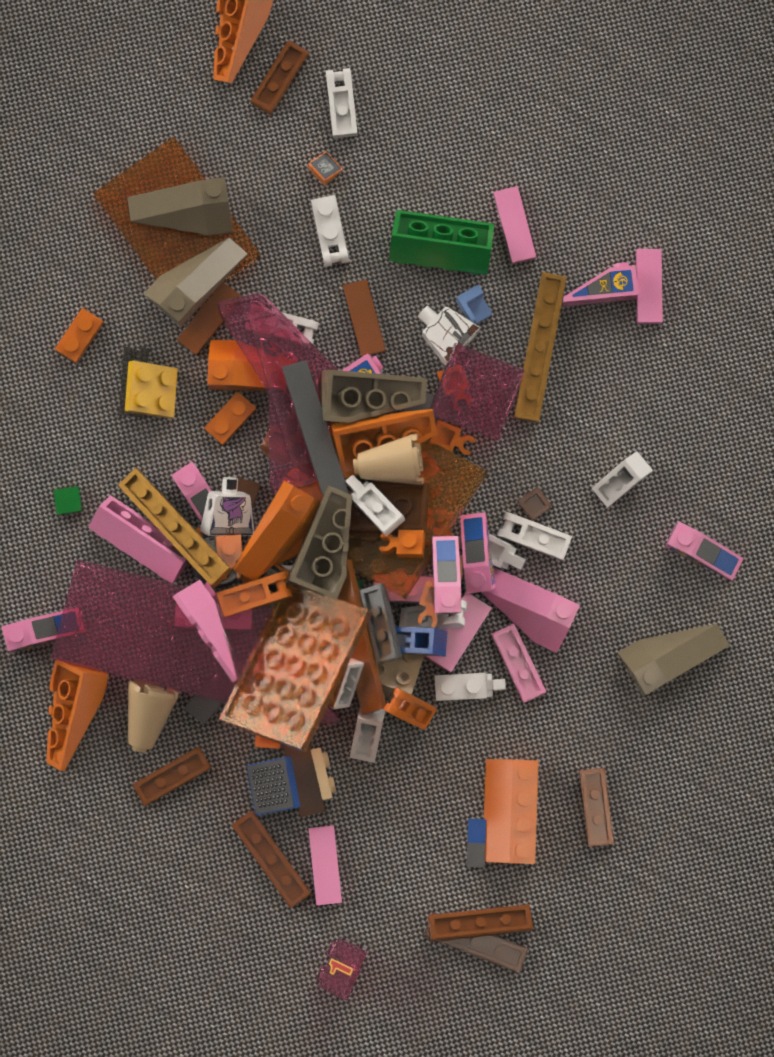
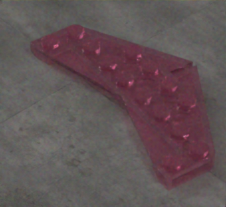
(269, 344)

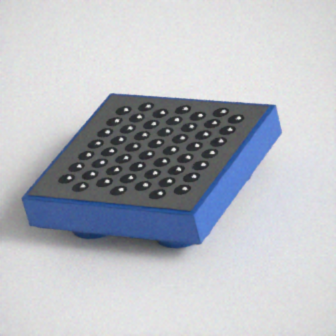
(273, 785)

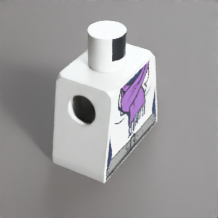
(228, 511)

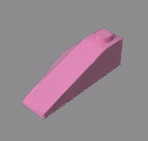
(202, 612)

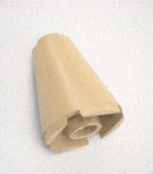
(392, 462)
(147, 713)

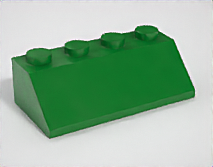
(441, 242)

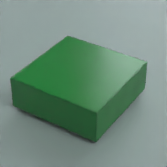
(67, 500)

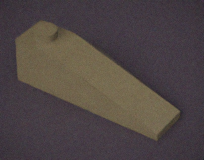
(188, 207)
(191, 283)
(361, 395)
(323, 554)
(667, 656)

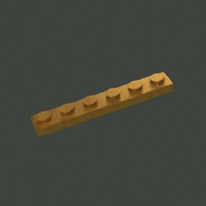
(540, 347)
(175, 527)

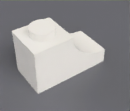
(622, 479)
(367, 736)

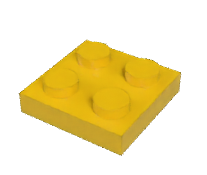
(151, 389)

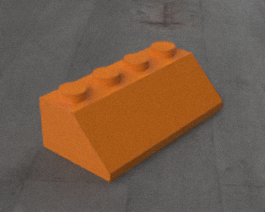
(511, 810)

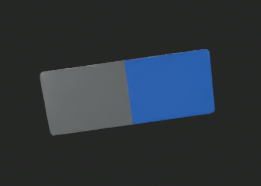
(476, 843)

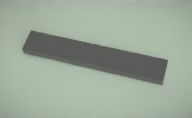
(314, 427)

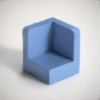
(473, 305)

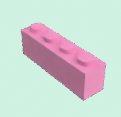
(138, 538)

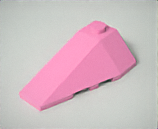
(536, 611)

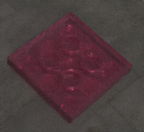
(476, 391)

